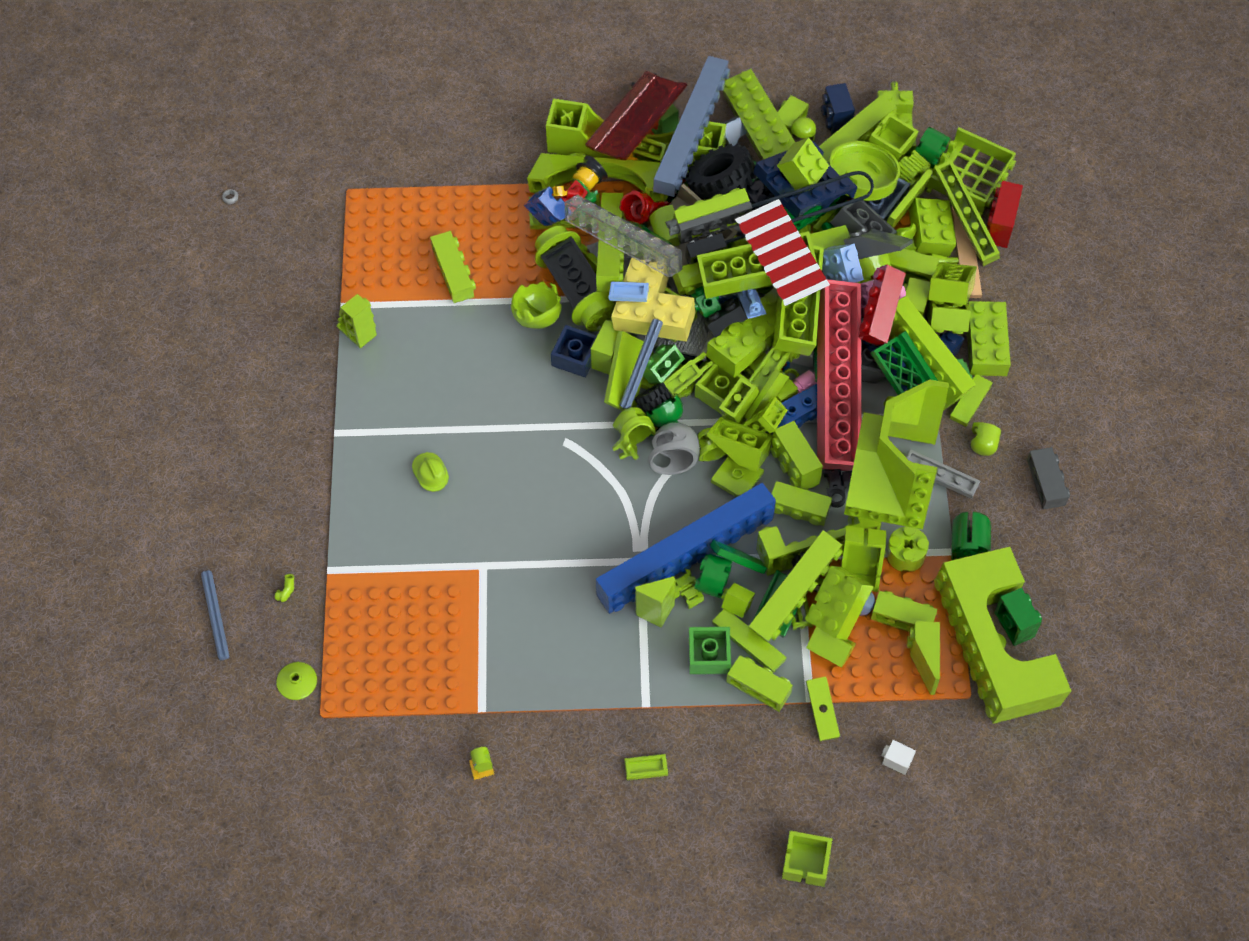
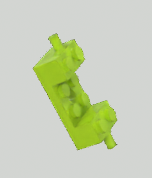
(904, 104)

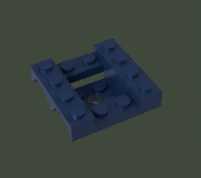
(800, 203)

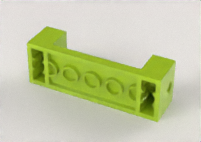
(779, 557)

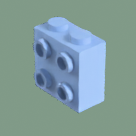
(842, 263)

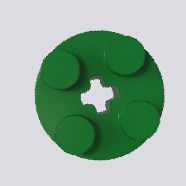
(932, 145)
(714, 575)

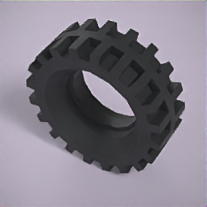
(721, 171)

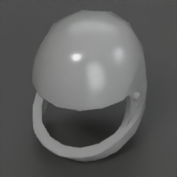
(679, 444)

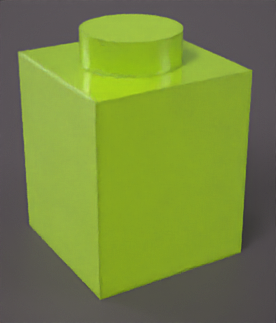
(737, 600)

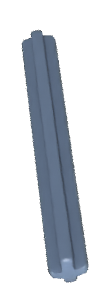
(641, 363)
(215, 615)

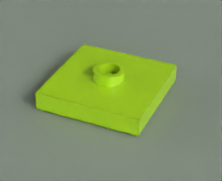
(735, 478)

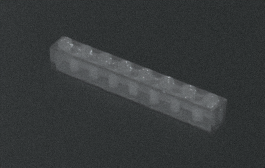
(623, 236)

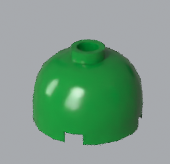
(667, 412)

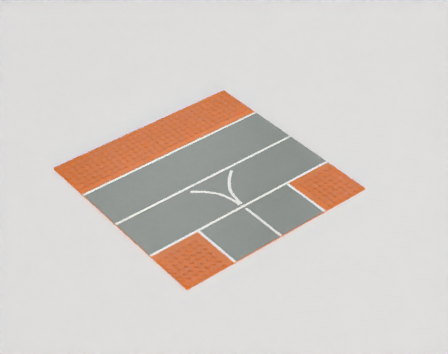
(491, 582)

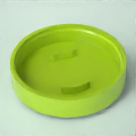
(870, 159)

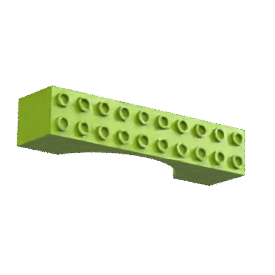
(573, 124)

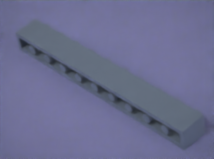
(691, 126)

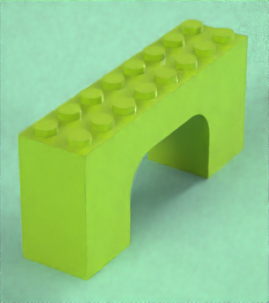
(1005, 684)

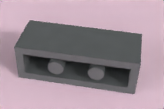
(1048, 478)

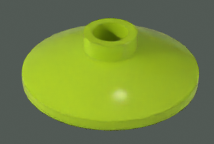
(300, 688)

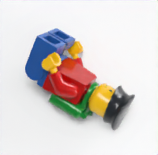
(551, 209)

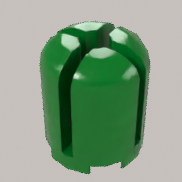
(961, 535)

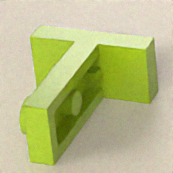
(767, 418)

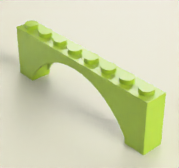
(559, 169)

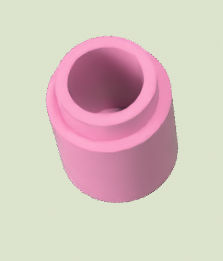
(805, 381)

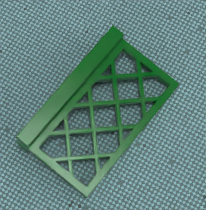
(910, 356)

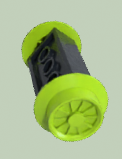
(561, 254)

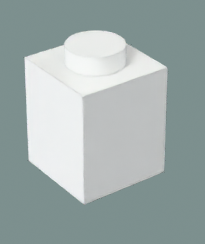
(898, 756)

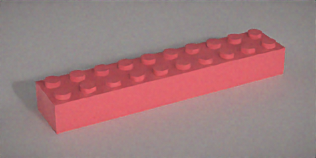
(838, 375)

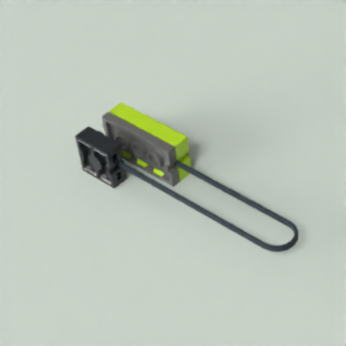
(720, 212)

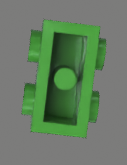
(662, 363)

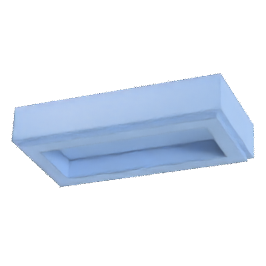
(628, 291)

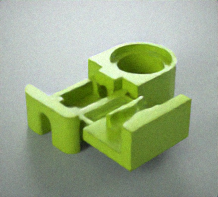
(685, 586)

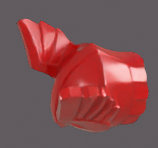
(639, 206)

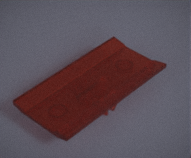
(635, 116)

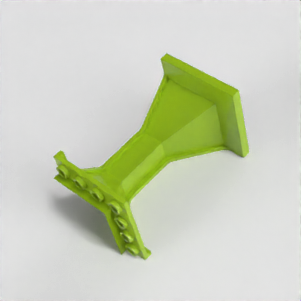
(882, 479)

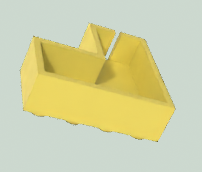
(673, 310)

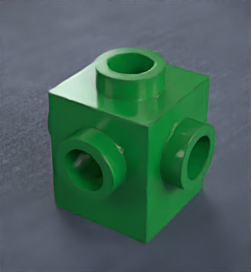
(705, 306)

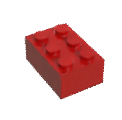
(1004, 212)

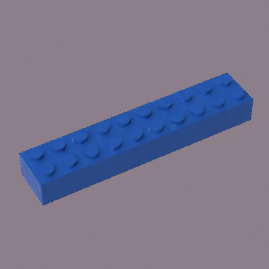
(686, 547)

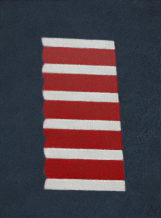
(782, 252)

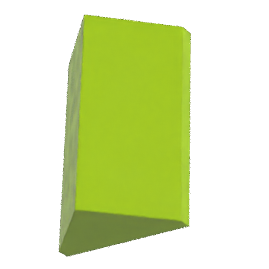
(655, 600)

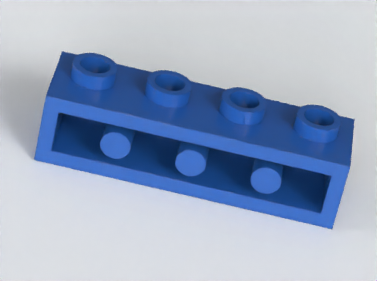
(800, 408)

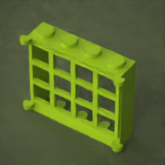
(981, 145)

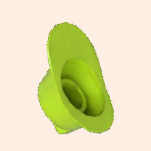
(430, 471)

